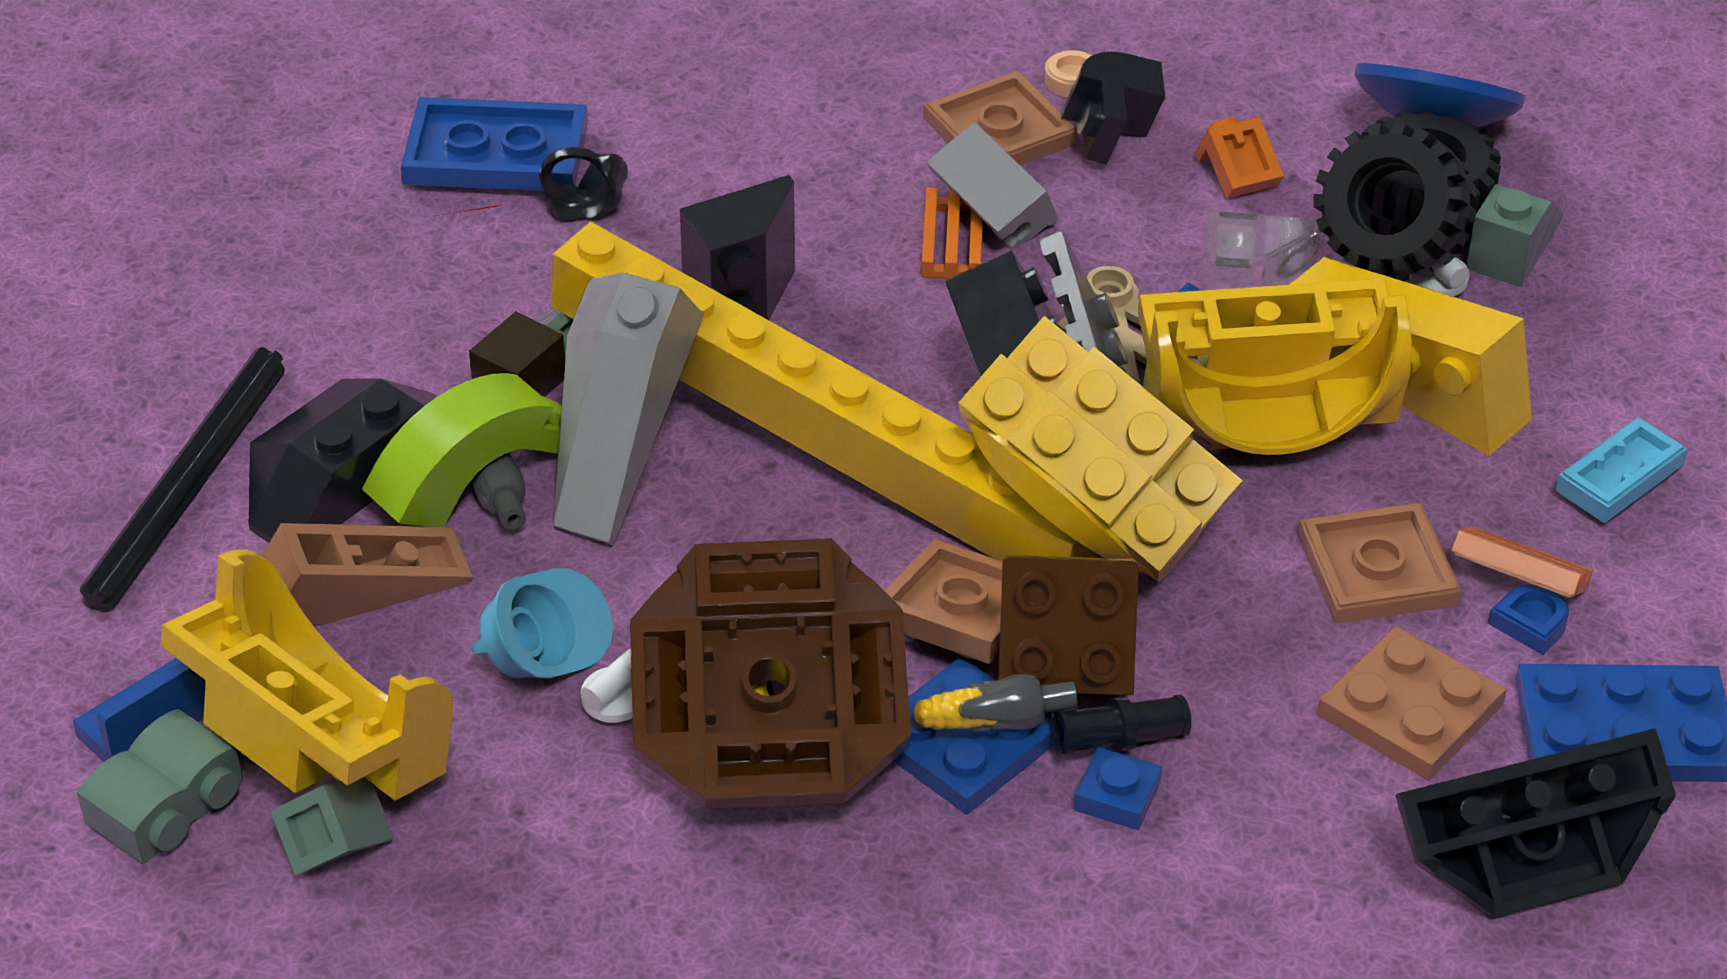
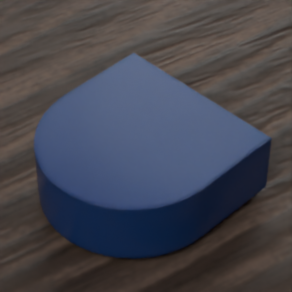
(1531, 616)

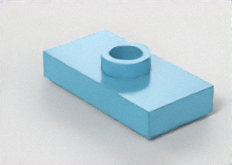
(1621, 469)

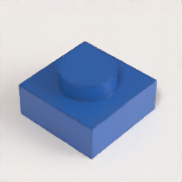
(1118, 788)

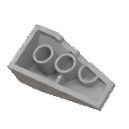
(616, 390)

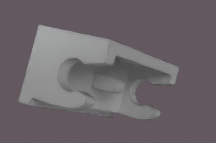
(994, 186)

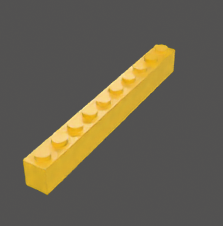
(828, 408)

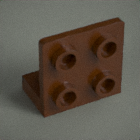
(1070, 621)

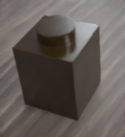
(522, 349)

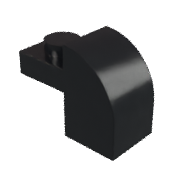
(1113, 98)

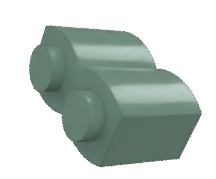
(160, 786)

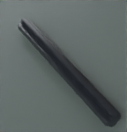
(181, 481)

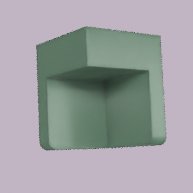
(331, 824)

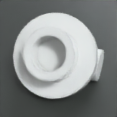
(1446, 279)
(608, 691)

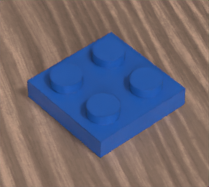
(962, 763)

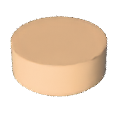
(1062, 71)

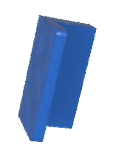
(123, 717)

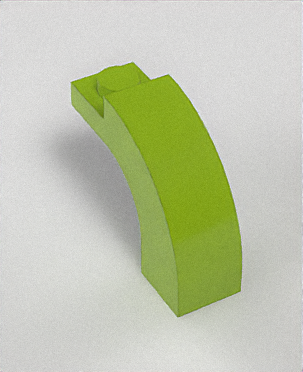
(453, 440)

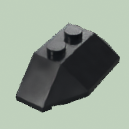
(322, 453)
(1541, 824)

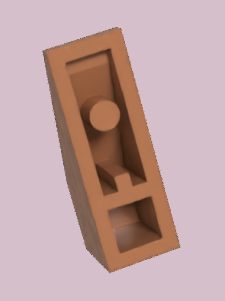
(364, 567)

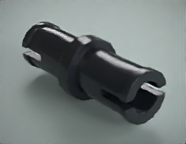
(1120, 724)

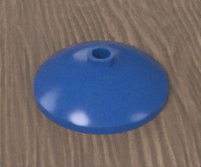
(1416, 90)

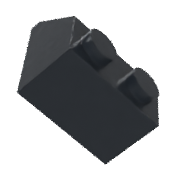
(743, 243)

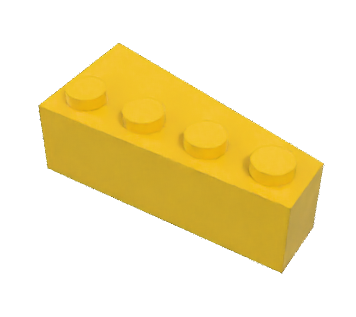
(1464, 362)

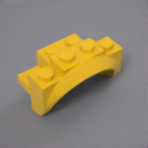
(1267, 364)
(1095, 451)
(294, 700)

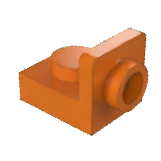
(1240, 156)

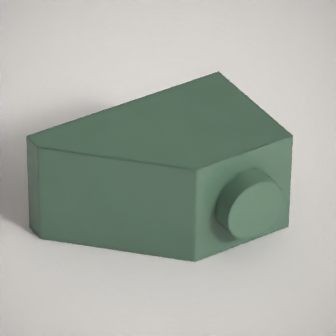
(1511, 234)

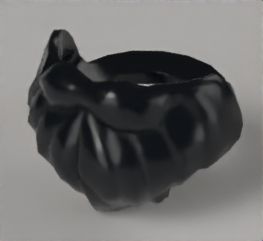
(597, 191)

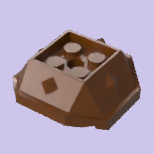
(756, 616)

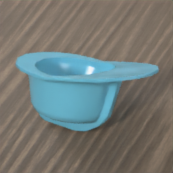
(545, 625)

